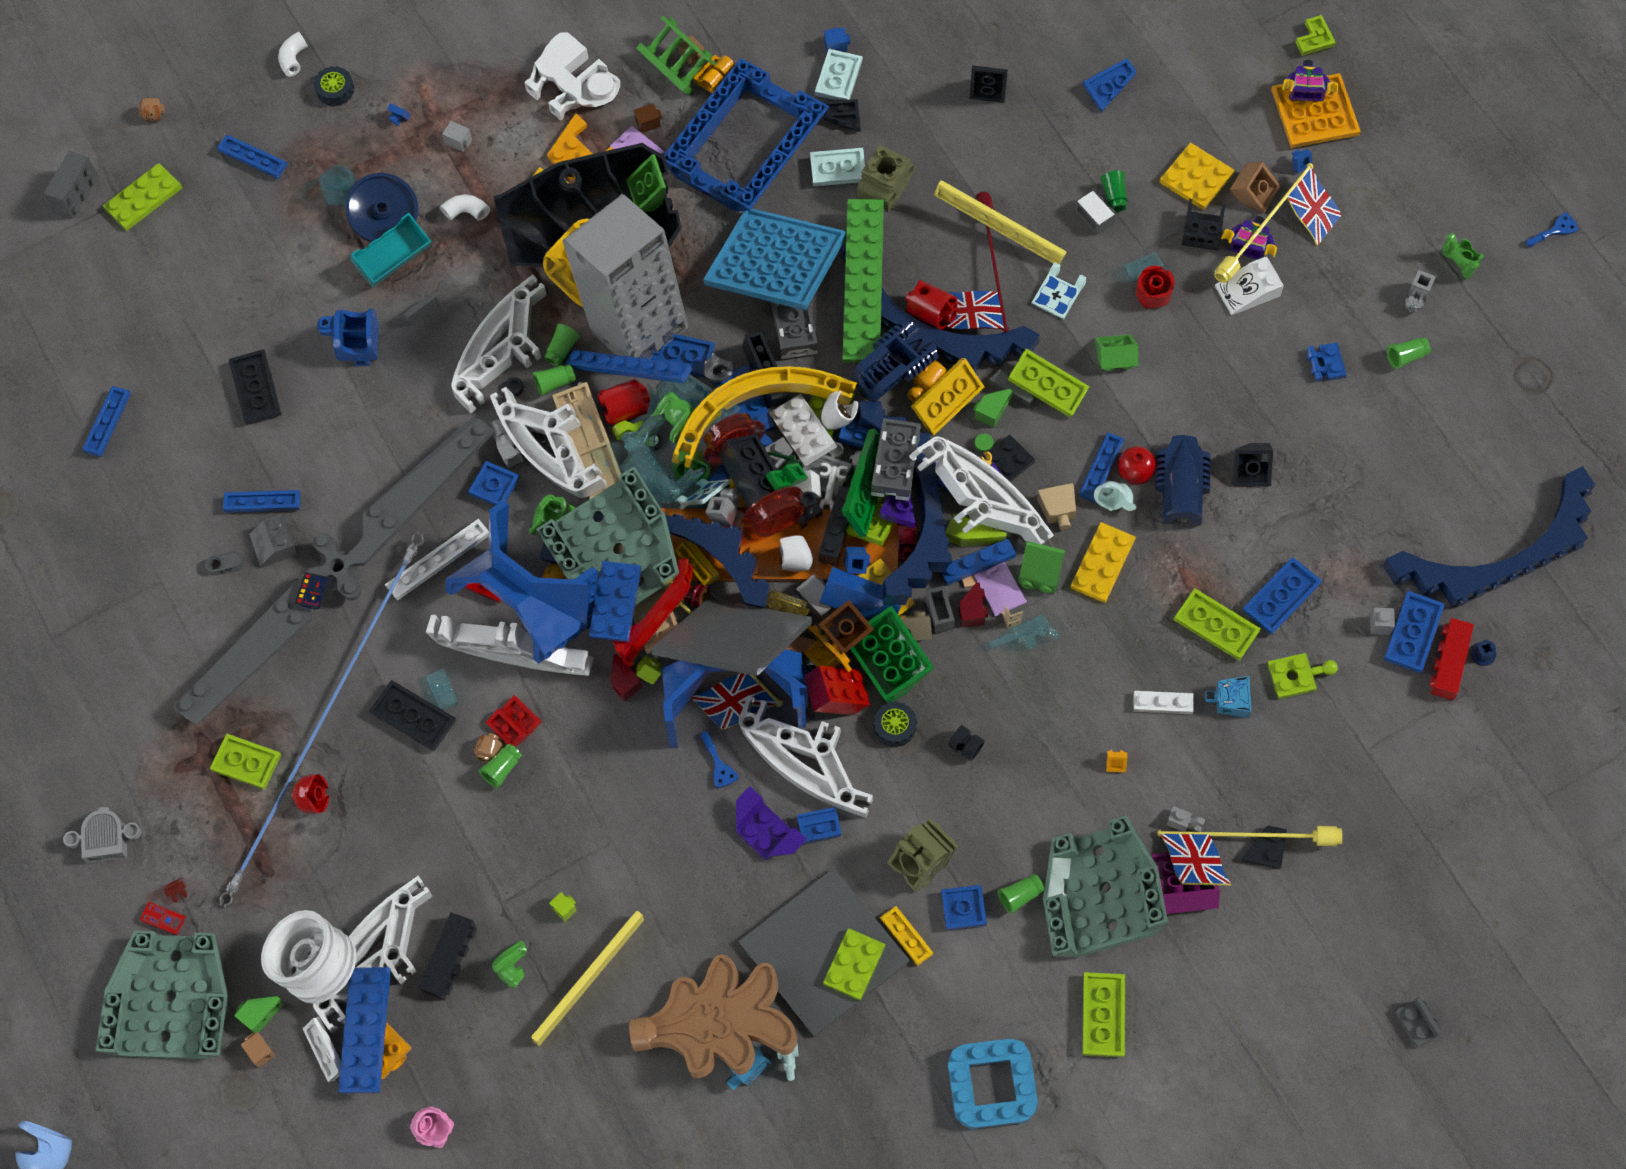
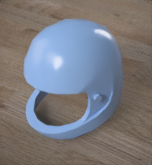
(52, 1151)

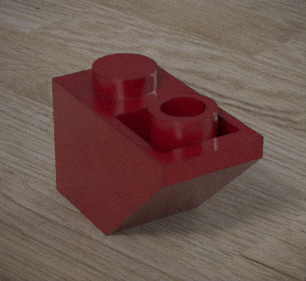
(906, 541)
(971, 607)
(623, 679)

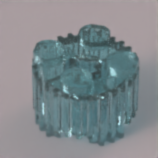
(336, 184)

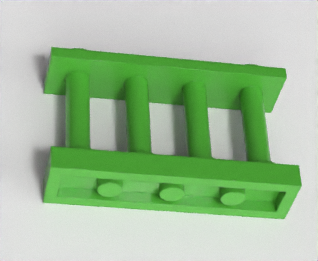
(661, 60)

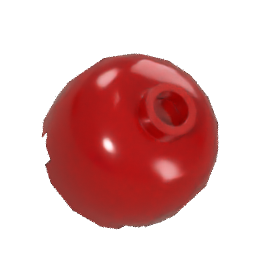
(1136, 465)
(310, 794)

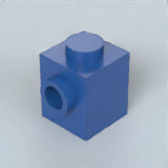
(836, 39)
(856, 560)

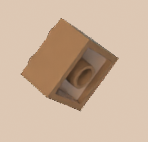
(1255, 186)

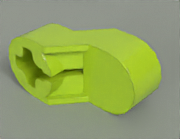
(625, 427)

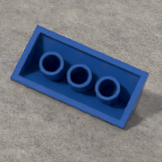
(861, 592)

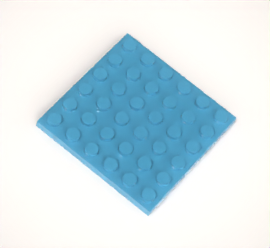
(775, 258)

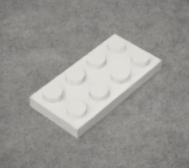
(802, 430)

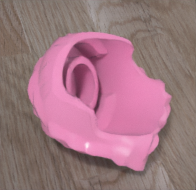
(431, 1127)

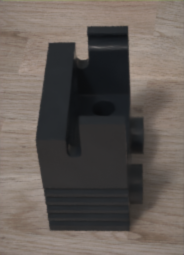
(1202, 229)

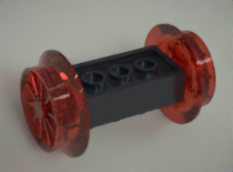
(738, 446)

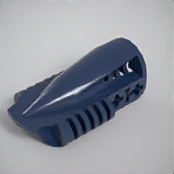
(896, 356)
(1183, 479)

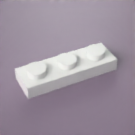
(1163, 702)
(323, 1049)

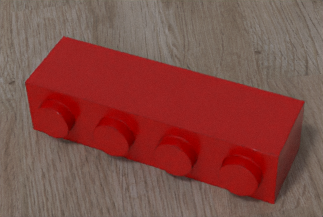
(1452, 658)

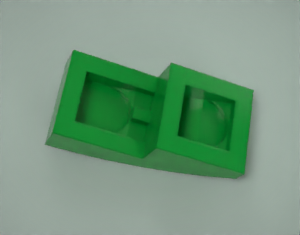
(787, 477)

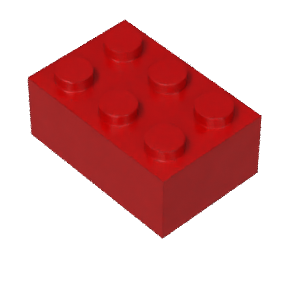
(836, 690)

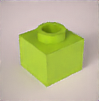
(648, 669)
(563, 906)

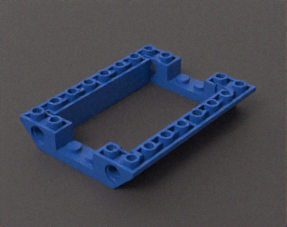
(757, 81)

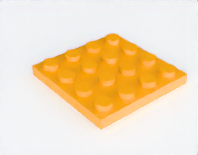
(1316, 120)

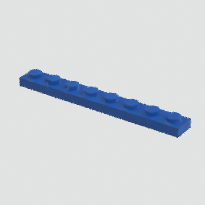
(629, 366)

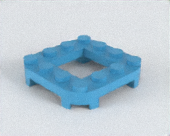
(998, 1113)

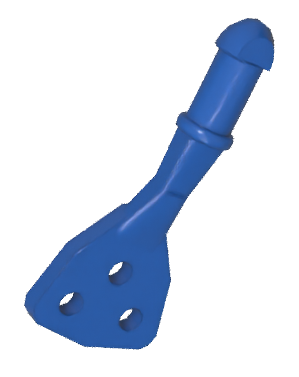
(1557, 229)
(719, 765)

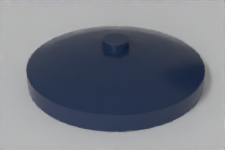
(379, 204)

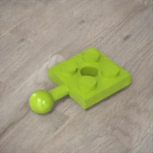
(1300, 666)

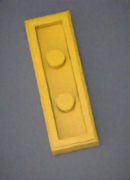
(906, 936)

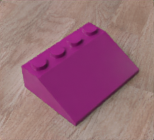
(1183, 897)

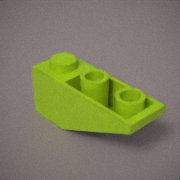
(978, 536)

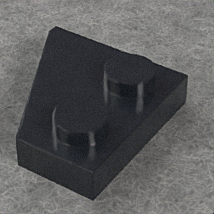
(844, 113)

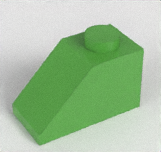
(992, 407)
(258, 1012)

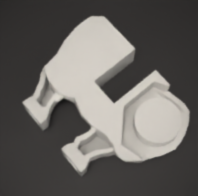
(559, 59)

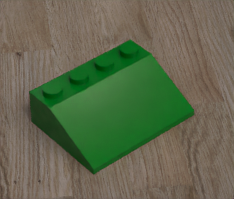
(892, 656)

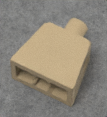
(1058, 504)

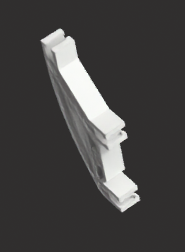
(479, 352)
(564, 472)
(977, 481)
(505, 645)
(829, 787)
(386, 919)

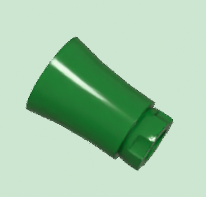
(1115, 190)

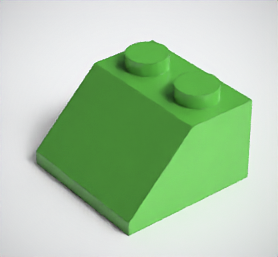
(1117, 352)

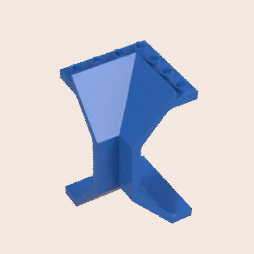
(548, 607)
(684, 678)

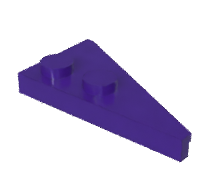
(898, 511)

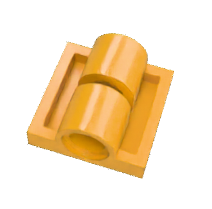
(712, 75)
(394, 1051)

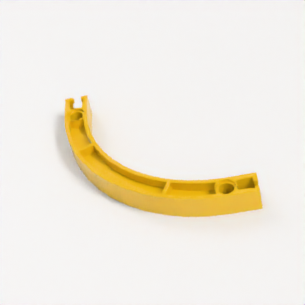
(754, 384)

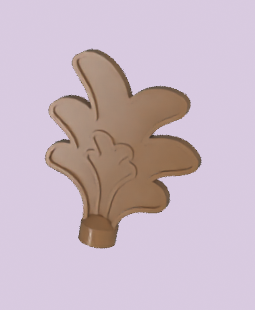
(718, 1019)

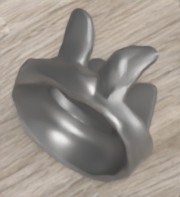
(714, 363)

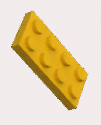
(947, 396)
(1103, 562)

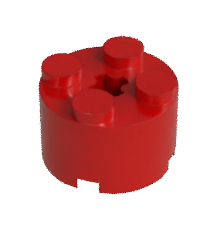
(1155, 287)

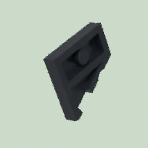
(1267, 850)

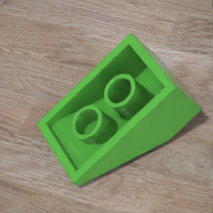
(647, 185)
(1041, 567)

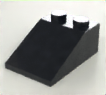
(988, 84)

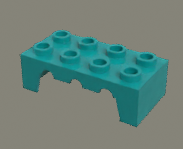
(391, 251)

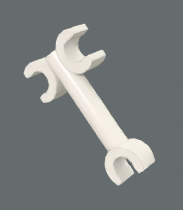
(832, 473)

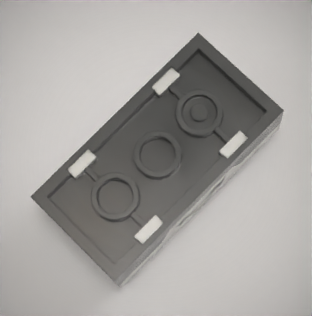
(794, 331)
(893, 465)

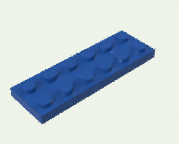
(364, 1030)

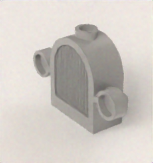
(832, 459)
(102, 836)

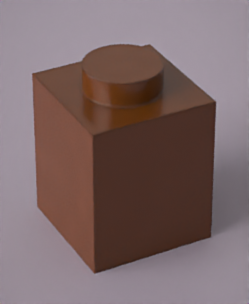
(647, 118)

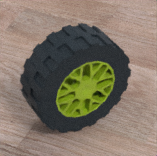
(334, 86)
(894, 724)

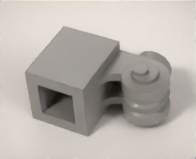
(1419, 291)
(724, 508)

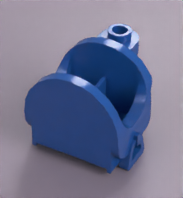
(352, 335)

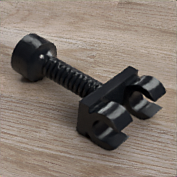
(811, 510)

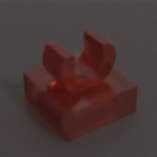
(174, 888)

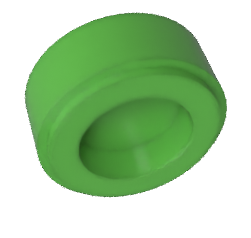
(983, 443)

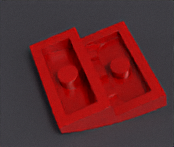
(514, 721)

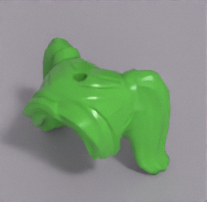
(1462, 254)
(676, 413)
(549, 508)
(504, 964)

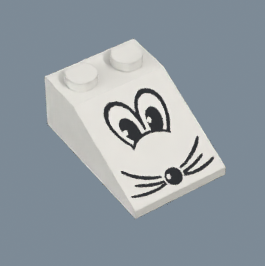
(1250, 286)

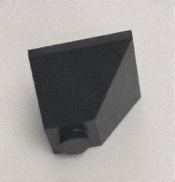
(1253, 465)

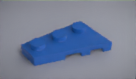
(1109, 83)

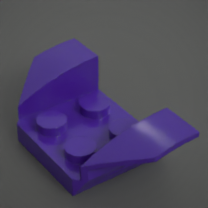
(763, 828)

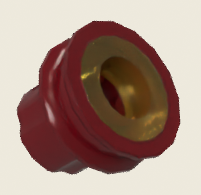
(697, 595)

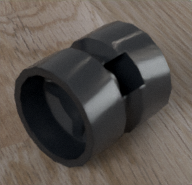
(966, 743)

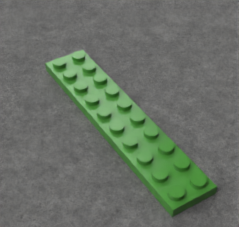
(862, 278)

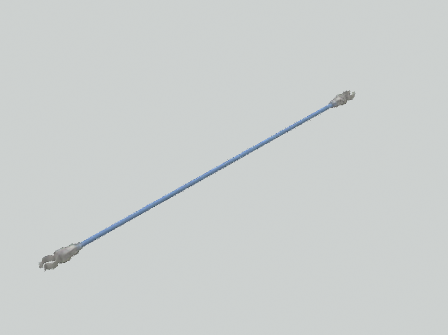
(233, 885)

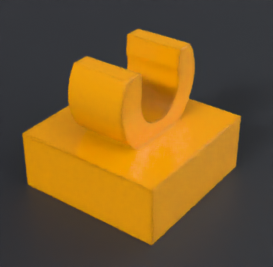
(1116, 761)

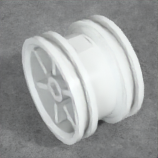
(308, 956)

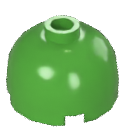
(697, 463)

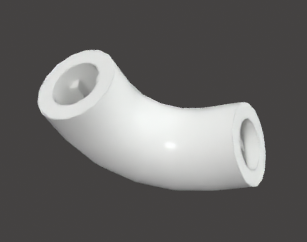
(288, 53)
(465, 203)

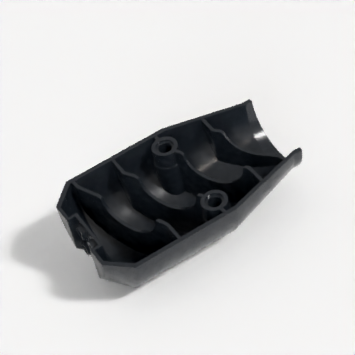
(546, 206)

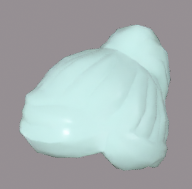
(1114, 496)

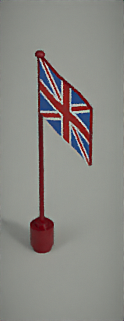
(981, 308)

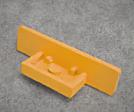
(823, 653)

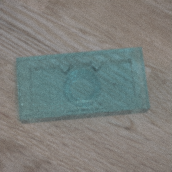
(1136, 267)
(442, 689)

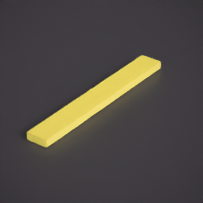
(999, 223)
(587, 978)

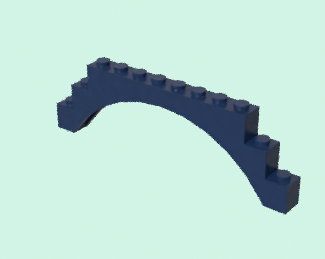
(953, 346)
(722, 544)
(932, 547)
(1466, 582)

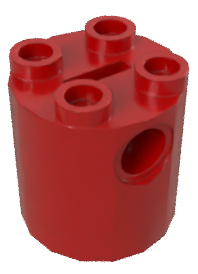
(932, 305)
(624, 401)

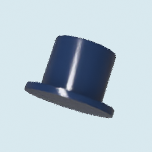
(1484, 653)

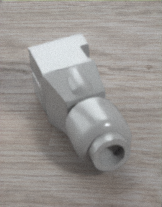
(505, 446)

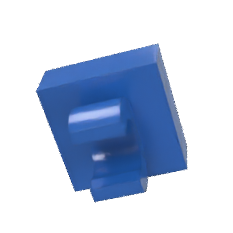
(397, 114)
(1301, 159)

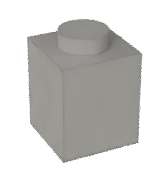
(457, 136)
(1382, 621)

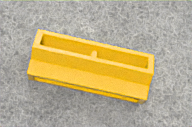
(701, 566)

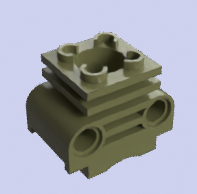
(885, 177)
(922, 854)

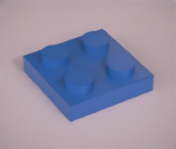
(493, 484)
(963, 907)

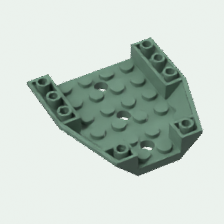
(629, 519)
(1073, 895)
(136, 1003)

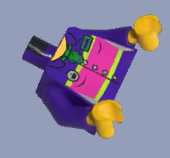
(1309, 83)
(1260, 246)

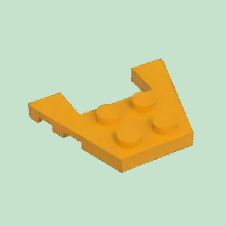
(568, 145)

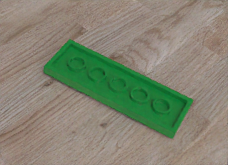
(859, 502)

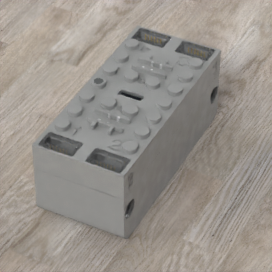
(626, 280)

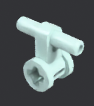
(789, 1063)

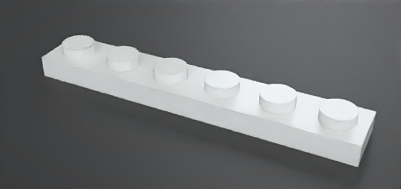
(439, 558)

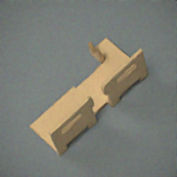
(1006, 615)

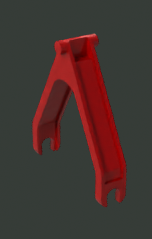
(643, 631)

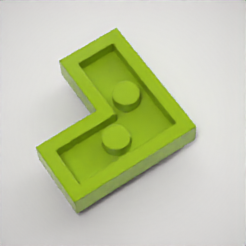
(1318, 38)

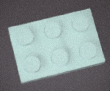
(838, 75)
(837, 166)

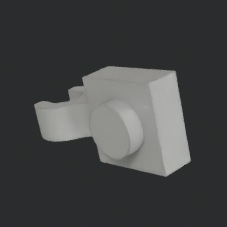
(1182, 820)

